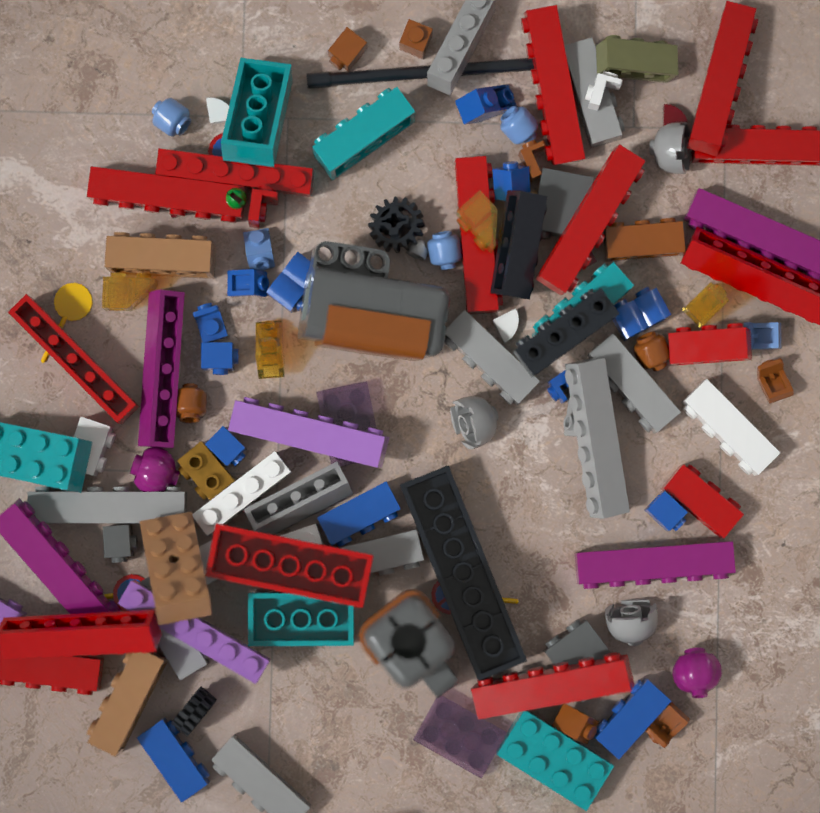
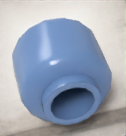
(171, 117)
(519, 125)
(445, 249)

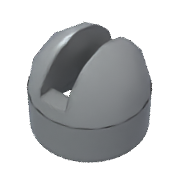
(418, 251)

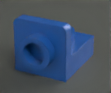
(247, 283)
(210, 323)
(555, 390)

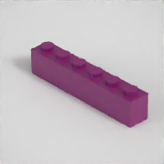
(754, 232)
(161, 369)
(52, 561)
(655, 563)

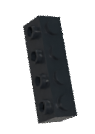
(519, 244)
(566, 332)

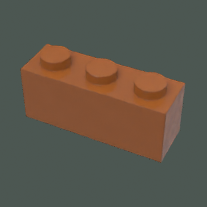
(644, 240)

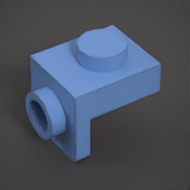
(259, 249)
(765, 335)

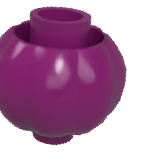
(154, 470)
(697, 672)

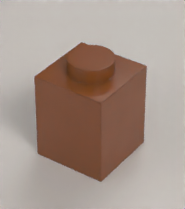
(415, 39)
(347, 50)
(575, 724)

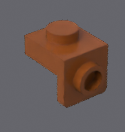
(528, 159)
(774, 380)
(667, 725)

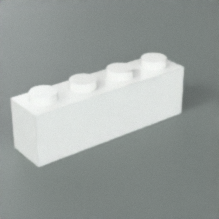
(730, 428)
(242, 493)

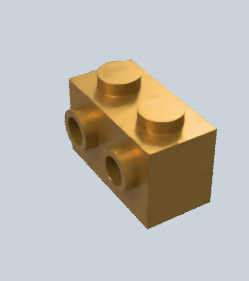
(205, 471)

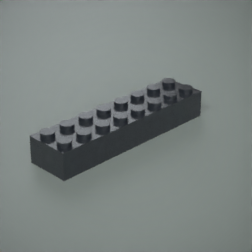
(463, 573)

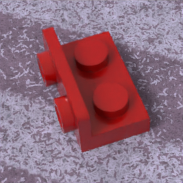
(258, 205)

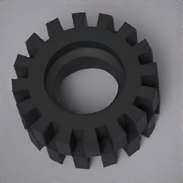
(194, 711)

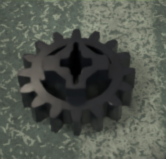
(399, 226)

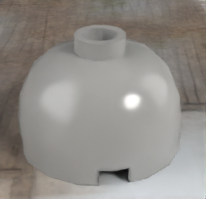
(671, 147)
(475, 420)
(632, 621)

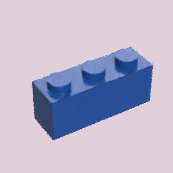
(359, 514)
(631, 717)
(174, 759)

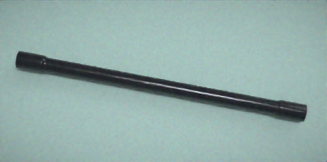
(329, 79)

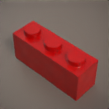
(710, 345)
(703, 500)

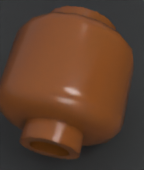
(652, 351)
(191, 403)

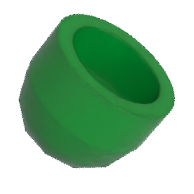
(233, 203)

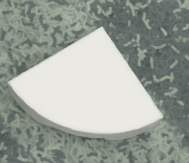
(217, 110)
(507, 325)

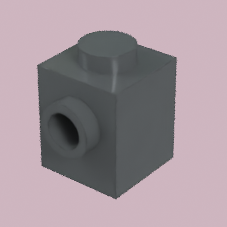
(119, 542)

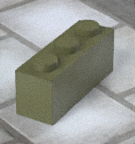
(637, 59)

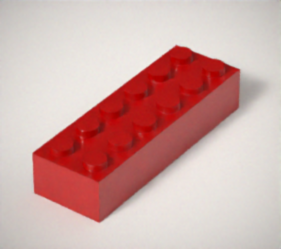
(289, 565)

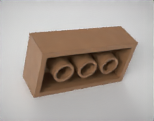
(160, 256)
(175, 568)
(126, 703)

